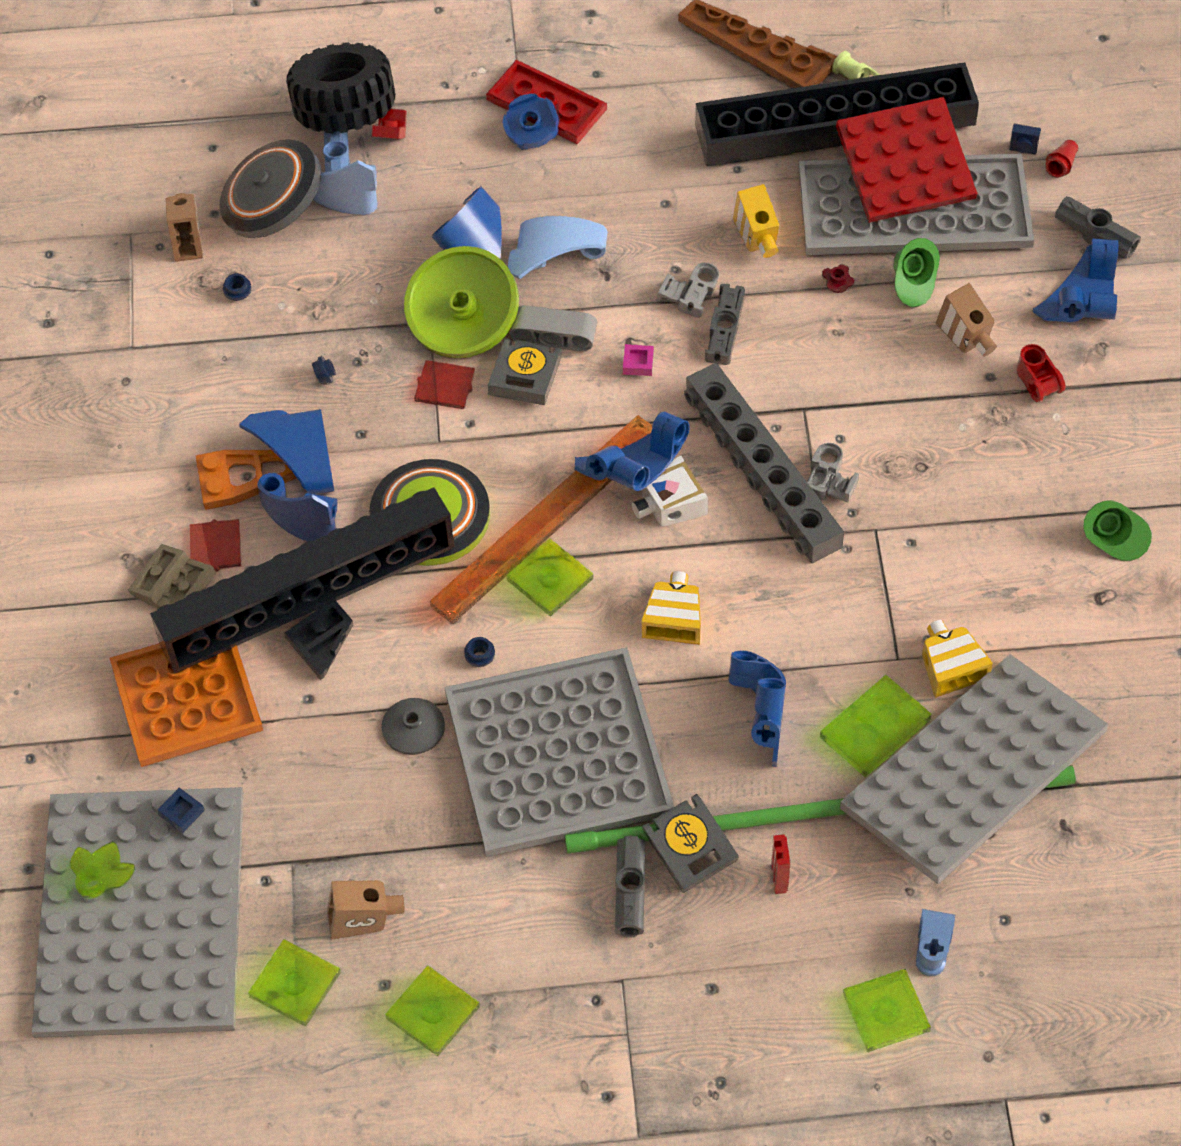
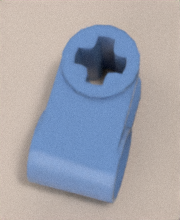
(934, 938)

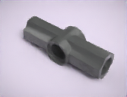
(1097, 224)
(630, 902)

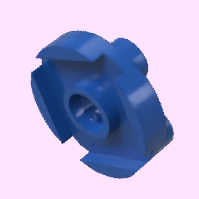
(538, 134)

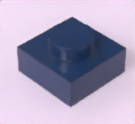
(1025, 139)
(180, 810)

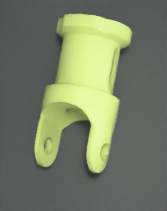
(851, 68)

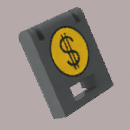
(527, 364)
(687, 836)

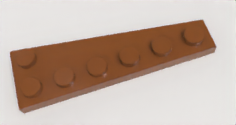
(757, 45)

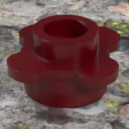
(836, 284)

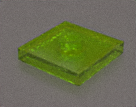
(550, 577)
(294, 982)
(432, 1010)
(886, 1010)

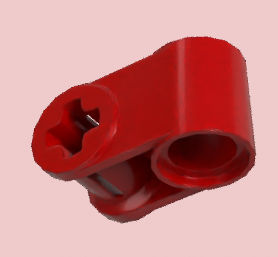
(1042, 376)

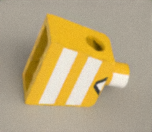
(756, 220)
(673, 611)
(953, 659)

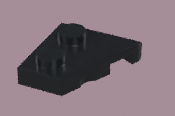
(320, 637)

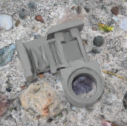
(690, 294)
(831, 480)

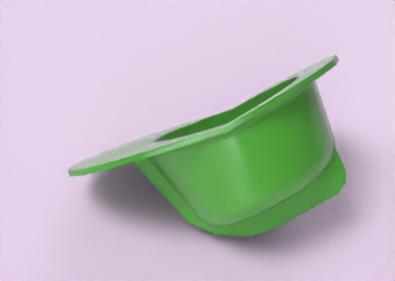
(916, 271)
(1117, 530)

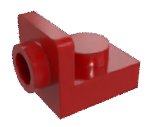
(391, 125)

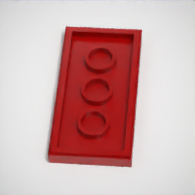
(574, 107)

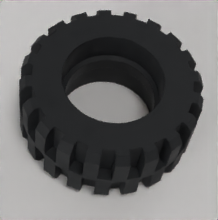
(341, 87)

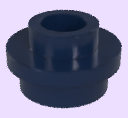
(231, 286)
(324, 370)
(479, 644)

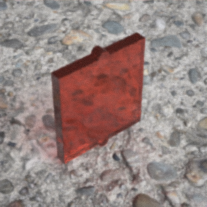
(444, 384)
(216, 543)

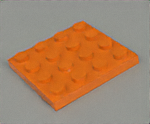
(185, 709)

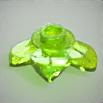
(100, 866)

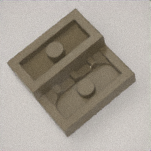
(170, 577)

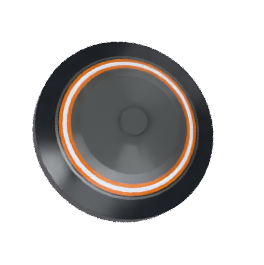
(270, 188)

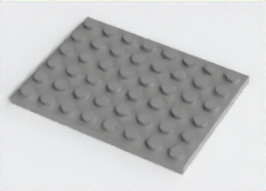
(160, 945)

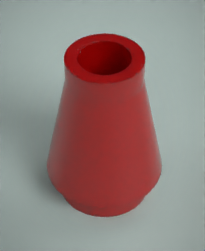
(1061, 159)

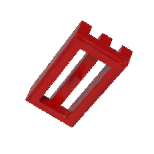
(780, 863)

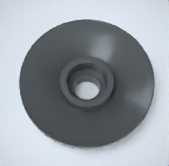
(417, 736)

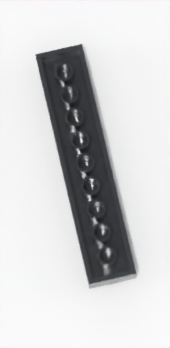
(808, 115)
(303, 579)

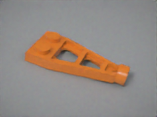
(215, 476)

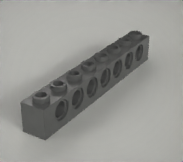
(720, 401)

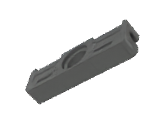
(723, 339)

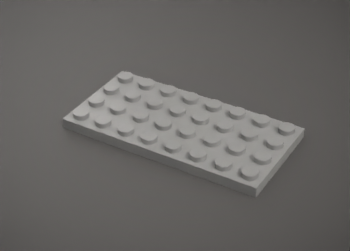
(994, 220)
(973, 768)

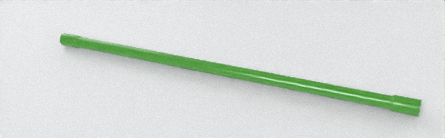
(593, 840)

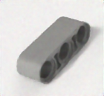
(554, 328)

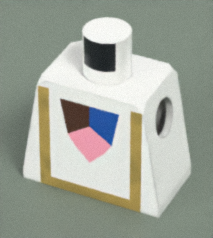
(673, 496)

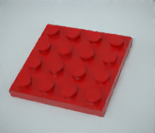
(906, 159)

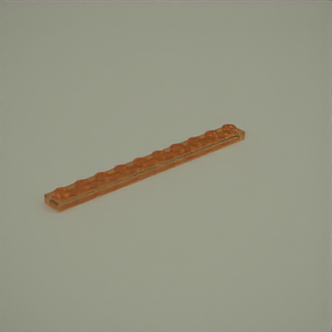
(527, 534)

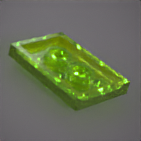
(875, 725)

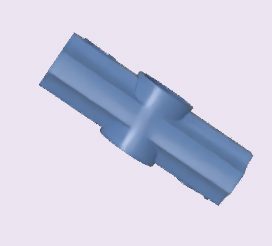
(336, 150)

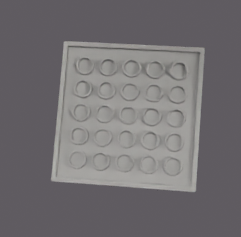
(558, 751)

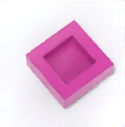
(638, 360)

